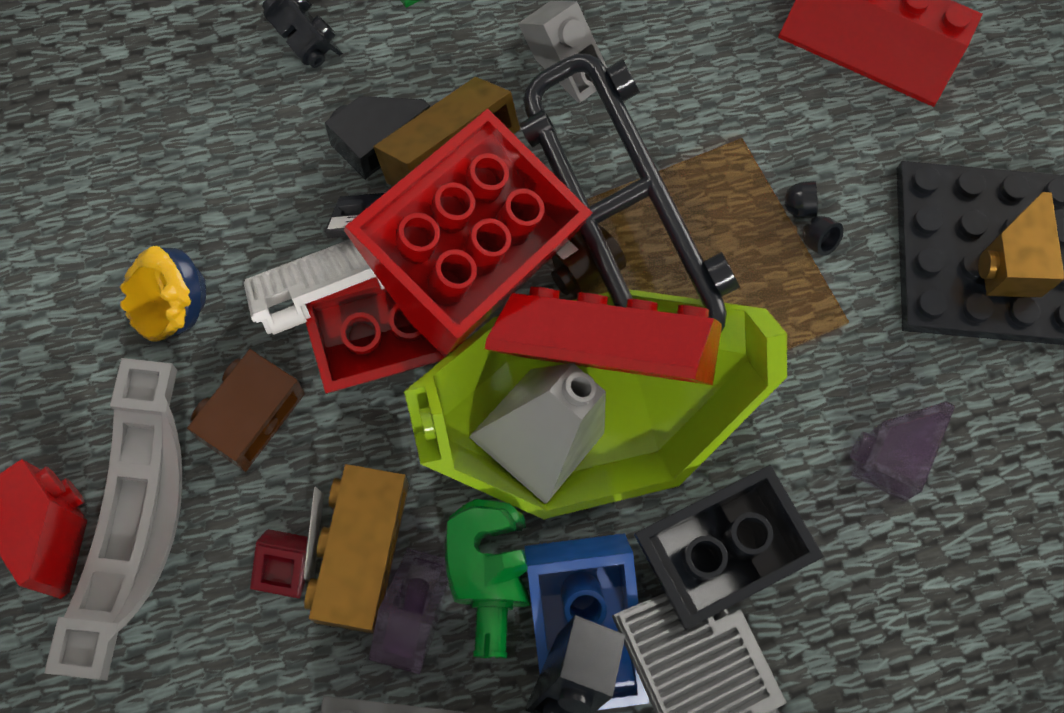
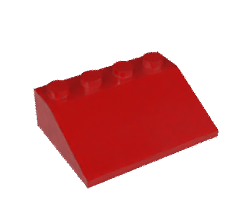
(466, 230)

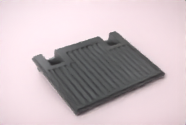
(699, 668)

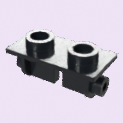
(312, 36)

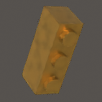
(434, 127)
(357, 548)

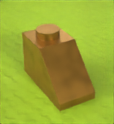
(1025, 255)

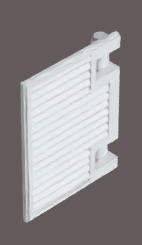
(304, 282)

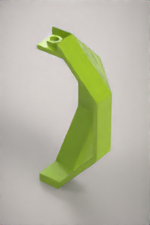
(653, 425)

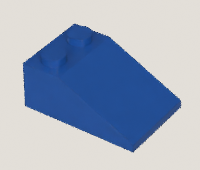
(589, 581)

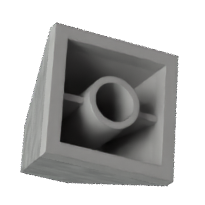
(545, 427)

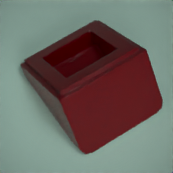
(279, 563)

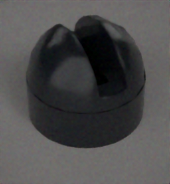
(802, 199)
(823, 235)

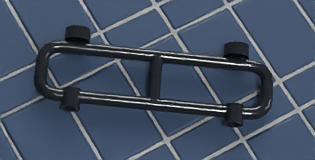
(614, 85)

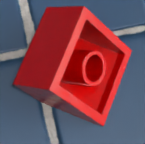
(40, 528)

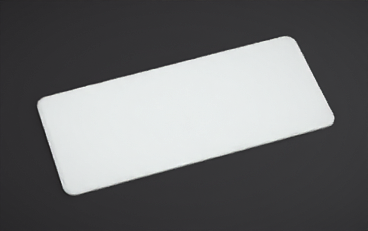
(314, 531)

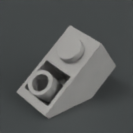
(560, 32)

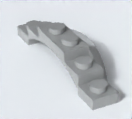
(133, 525)

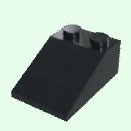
(728, 546)

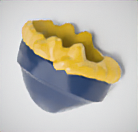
(163, 293)

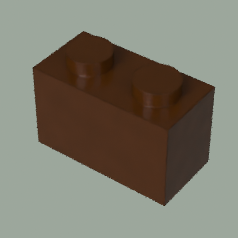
(245, 409)

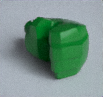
(486, 579)

